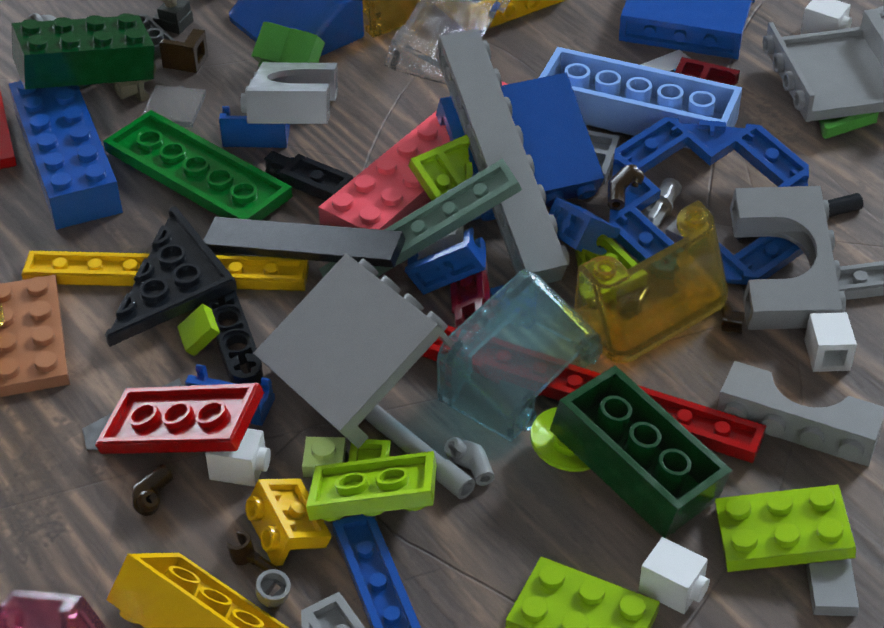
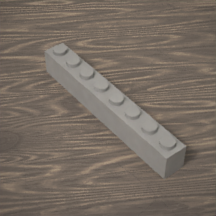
(488, 122)

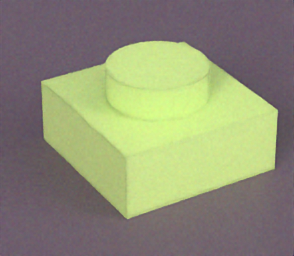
(322, 452)

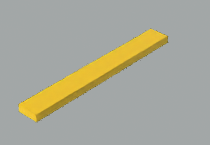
(121, 268)

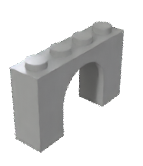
(290, 93)
(802, 218)

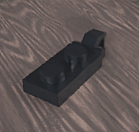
(306, 174)

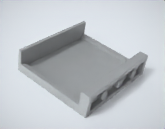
(832, 70)
(350, 343)

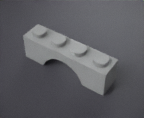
(841, 430)

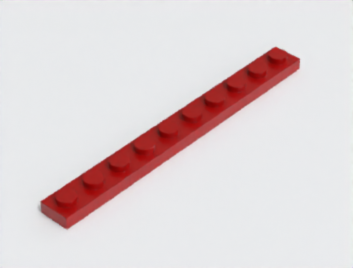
(712, 427)

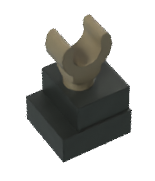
(174, 15)

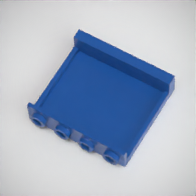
(687, 25)
(551, 134)

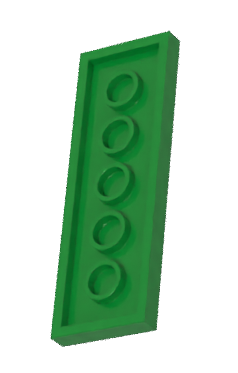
(197, 168)

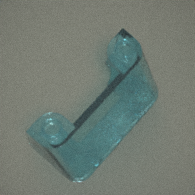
(512, 354)

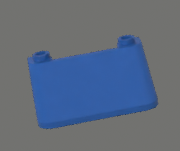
(331, 20)

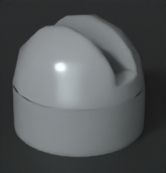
(265, 584)

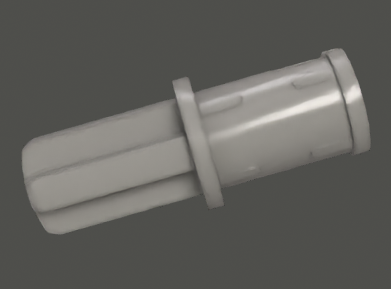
(663, 207)

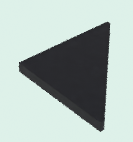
(171, 280)

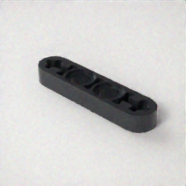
(233, 334)

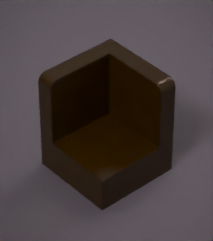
(185, 55)

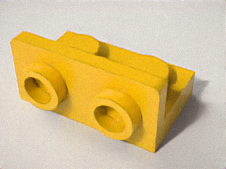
(282, 519)

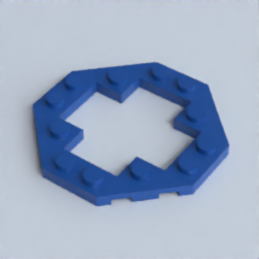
(710, 142)

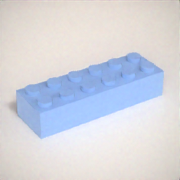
(635, 96)

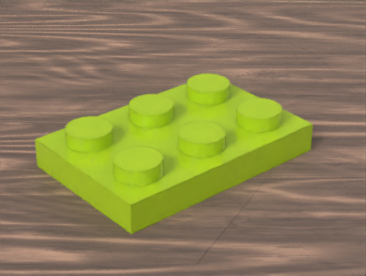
(372, 486)
(784, 528)
(572, 599)

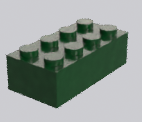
(82, 51)
(640, 450)

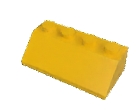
(177, 593)

